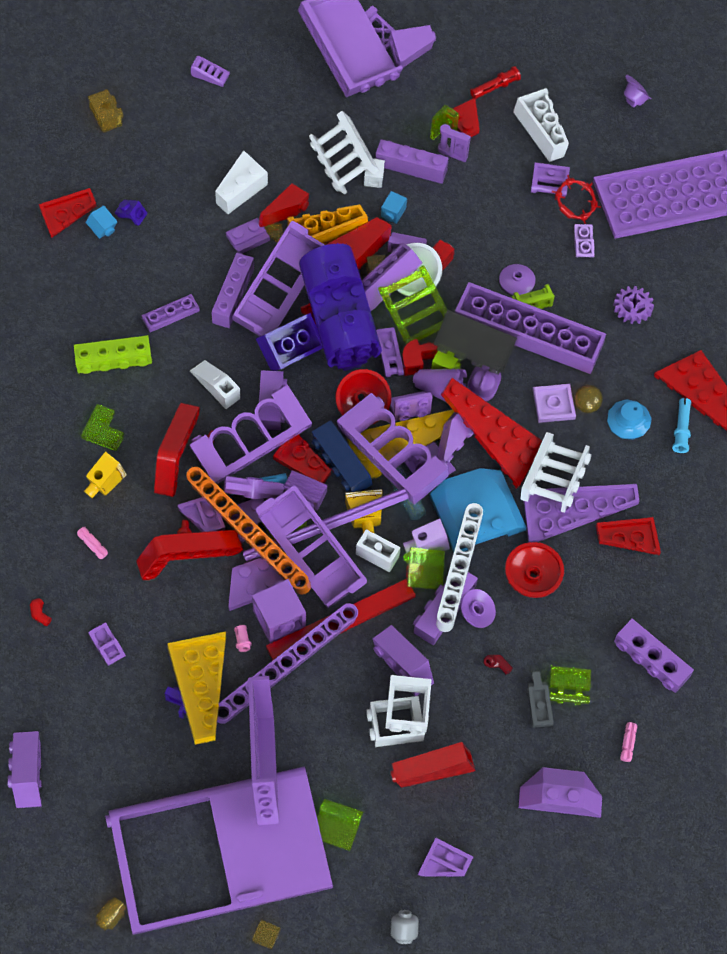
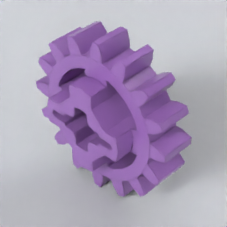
(634, 312)

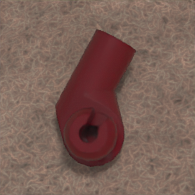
(497, 661)

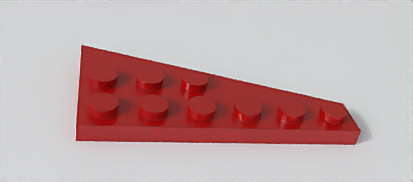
(498, 434)

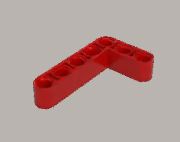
(173, 447)
(186, 546)

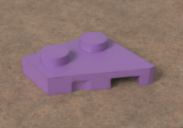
(202, 515)
(445, 861)

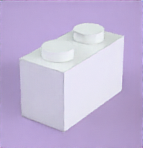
(377, 550)

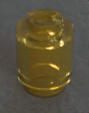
(110, 914)

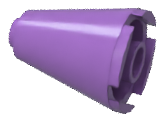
(436, 380)

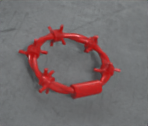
(558, 194)

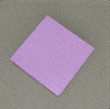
(554, 403)

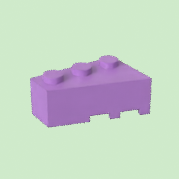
(401, 655)
(25, 769)

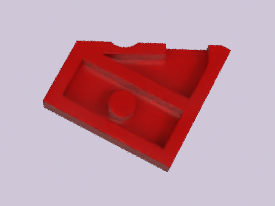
(468, 118)

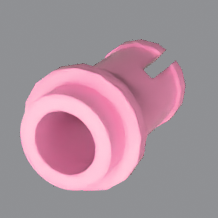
(243, 642)

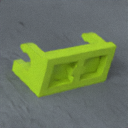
(540, 298)

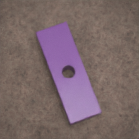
(170, 313)

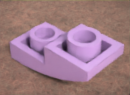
(583, 240)

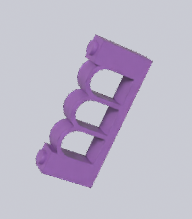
(372, 410)
(291, 411)

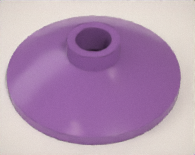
(513, 284)
(483, 605)

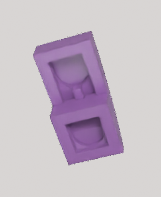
(106, 644)

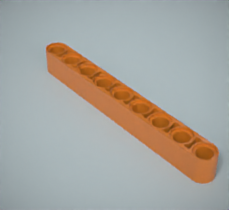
(242, 523)

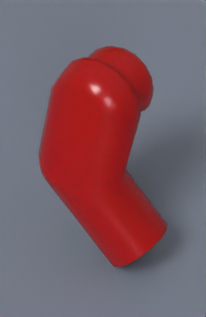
(37, 614)

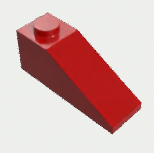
(287, 204)

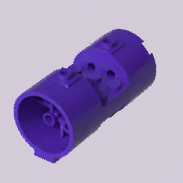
(340, 306)

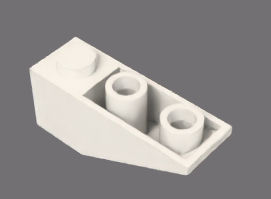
(217, 383)

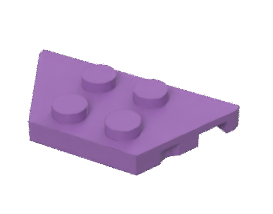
(250, 578)

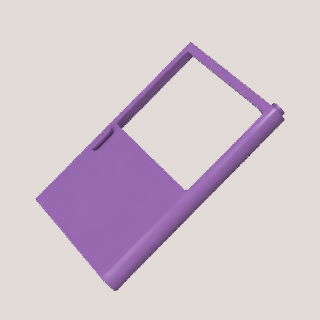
(258, 860)

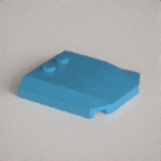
(488, 490)

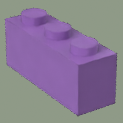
(270, 415)

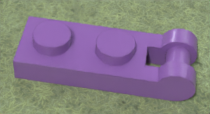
(390, 352)

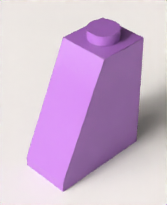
(410, 43)

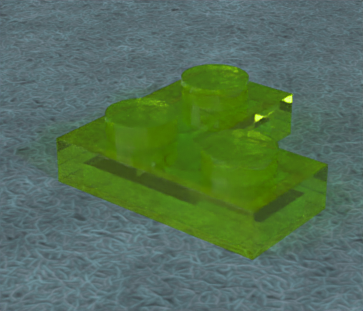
(98, 429)

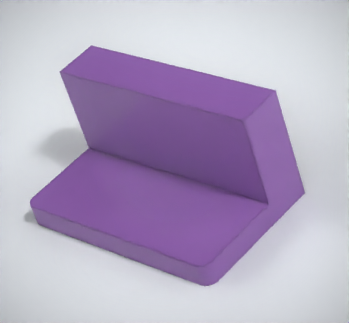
(397, 239)

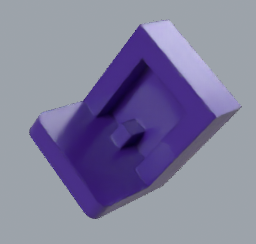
(131, 209)
(174, 696)

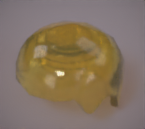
(588, 398)

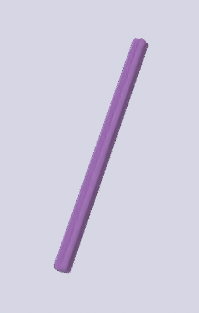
(337, 520)

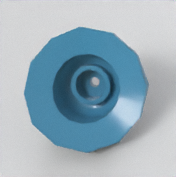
(629, 419)

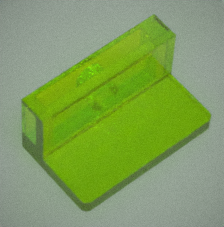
(444, 116)

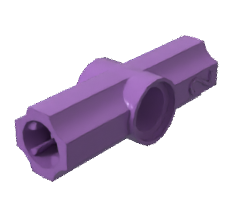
(252, 487)

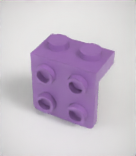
(411, 405)

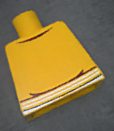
(104, 475)
(358, 498)

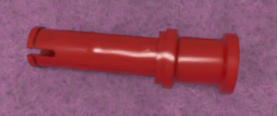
(502, 79)

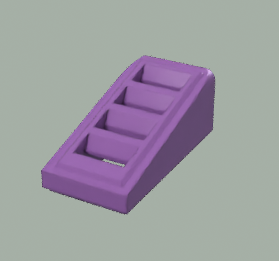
(211, 67)

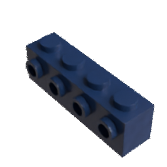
(341, 457)

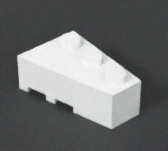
(241, 183)

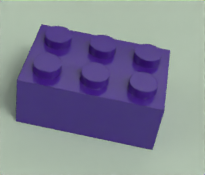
(290, 342)

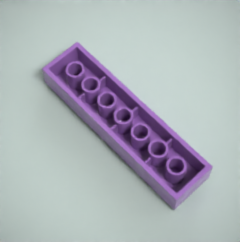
(536, 328)

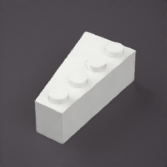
(541, 122)

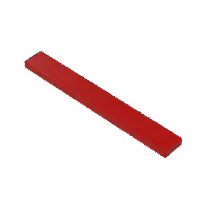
(367, 609)

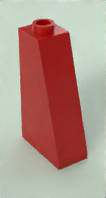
(366, 239)
(433, 765)

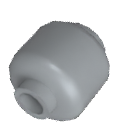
(404, 927)

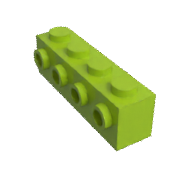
(112, 354)

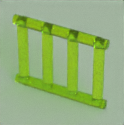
(392, 308)

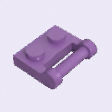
(459, 143)
(549, 174)

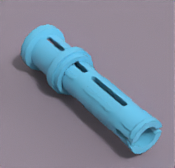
(682, 432)

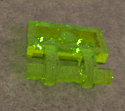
(571, 679)

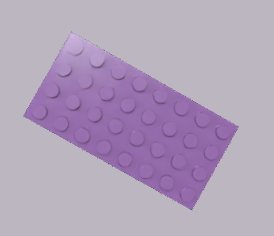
(664, 194)

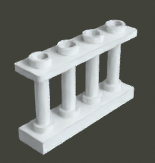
(359, 151)
(542, 460)

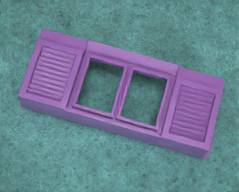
(256, 313)
(288, 513)

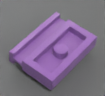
(247, 236)

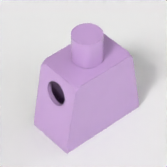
(429, 536)

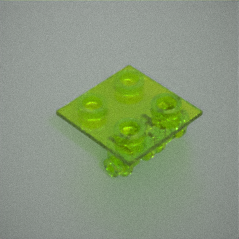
(425, 568)
(338, 824)

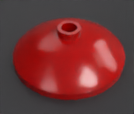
(361, 382)
(535, 559)

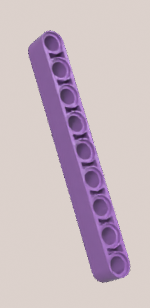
(295, 658)

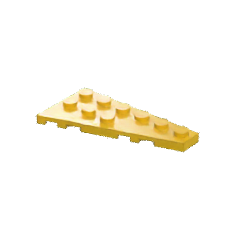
(423, 429)
(199, 678)

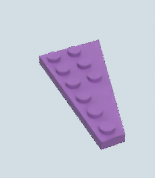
(589, 504)

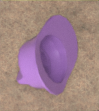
(635, 93)
(484, 382)

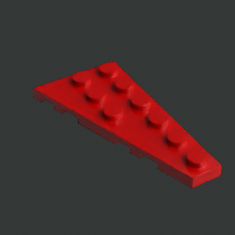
(699, 382)

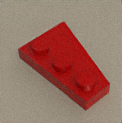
(66, 210)

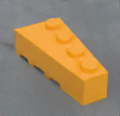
(332, 225)

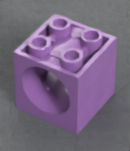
(278, 610)

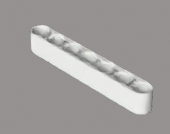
(459, 575)

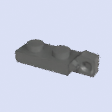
(539, 702)

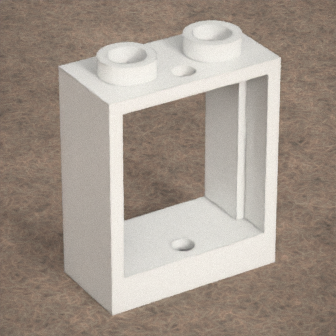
(408, 684)
(398, 704)

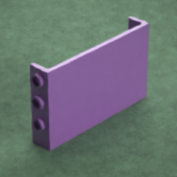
(349, 44)
(263, 750)

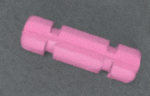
(92, 543)
(628, 742)

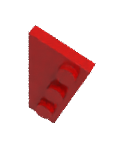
(300, 458)
(630, 534)

